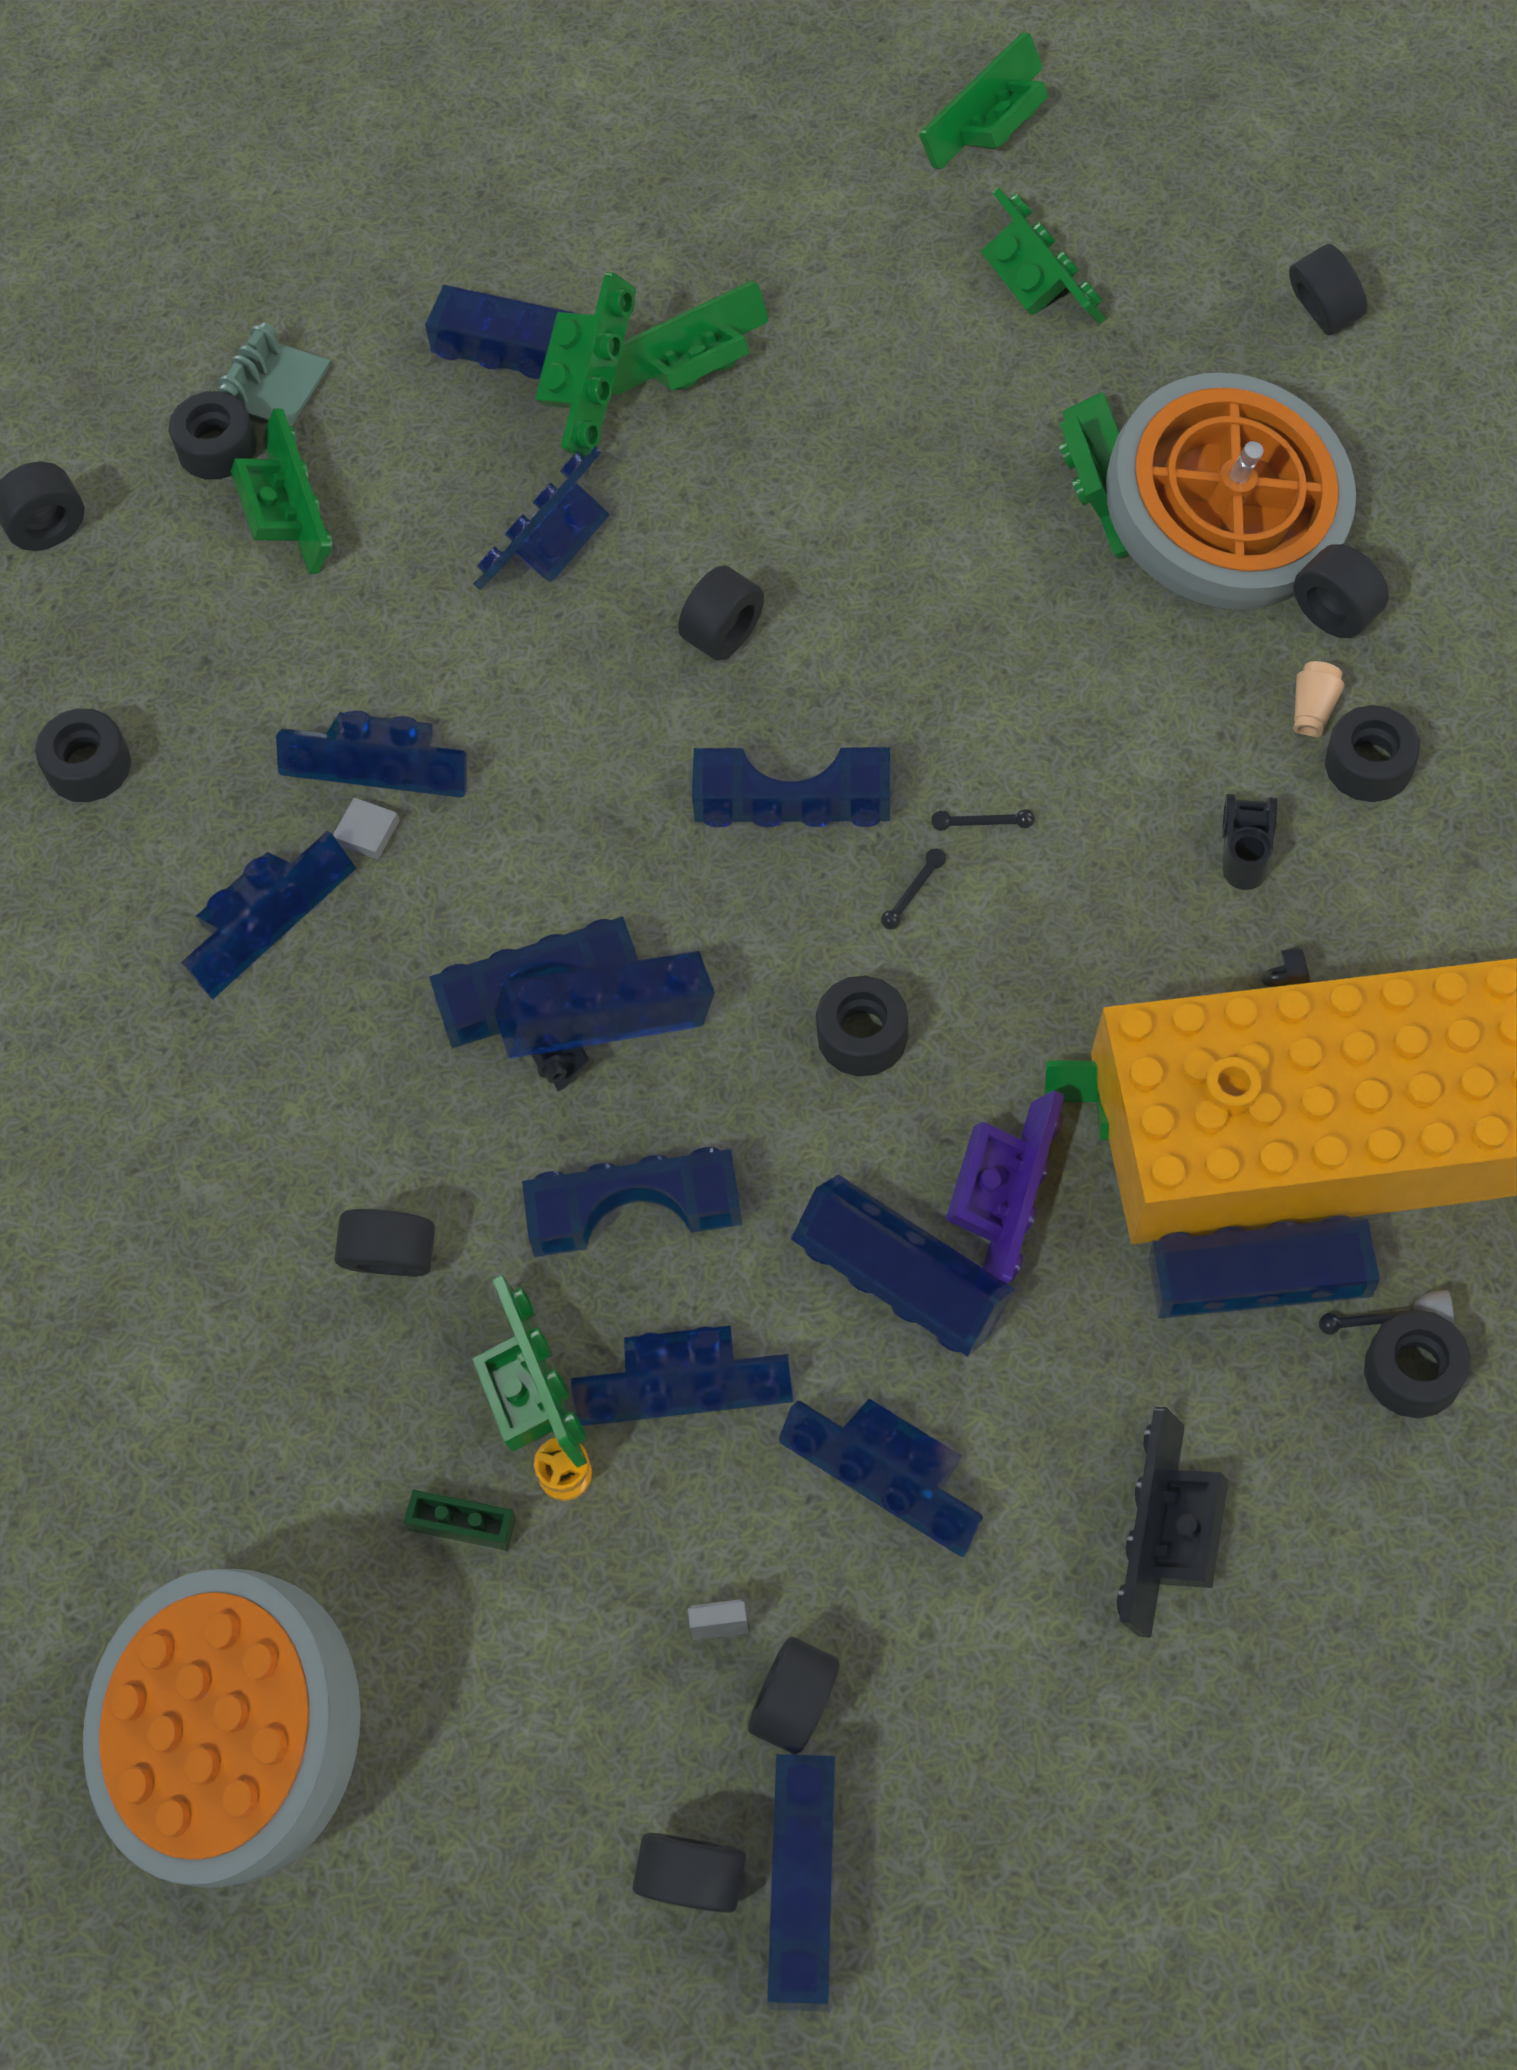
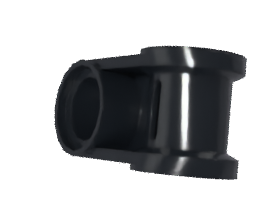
(1247, 833)

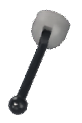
(1434, 1301)

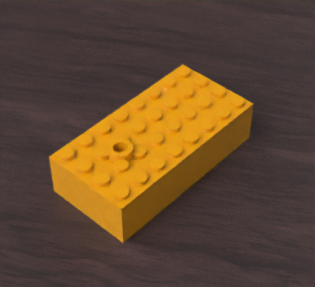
(1312, 1099)

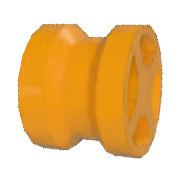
(552, 1464)

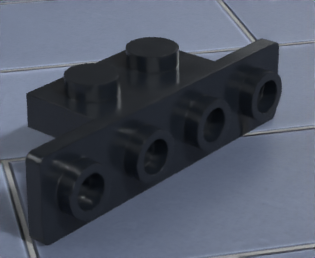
(1174, 1525)

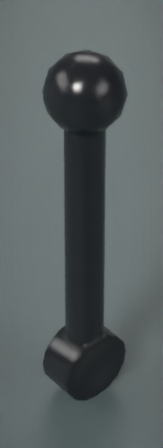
(942, 820)
(934, 859)

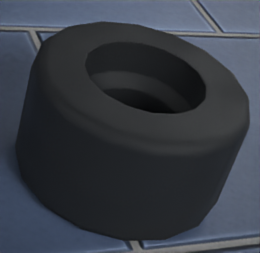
(1328, 288)
(209, 412)
(39, 506)
(1341, 591)
(721, 612)
(91, 778)
(1365, 778)
(867, 1054)
(384, 1242)
(1400, 1392)
(793, 1695)
(689, 1872)

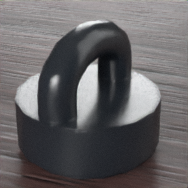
(1292, 972)

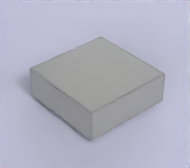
(366, 828)
(718, 1619)

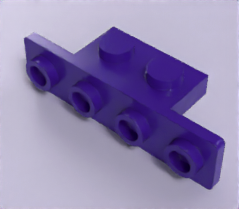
(1001, 1183)

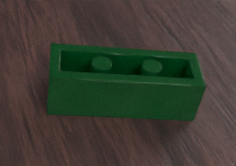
(460, 1520)

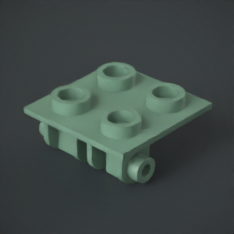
(272, 375)

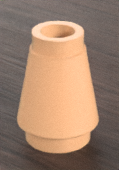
(1316, 696)

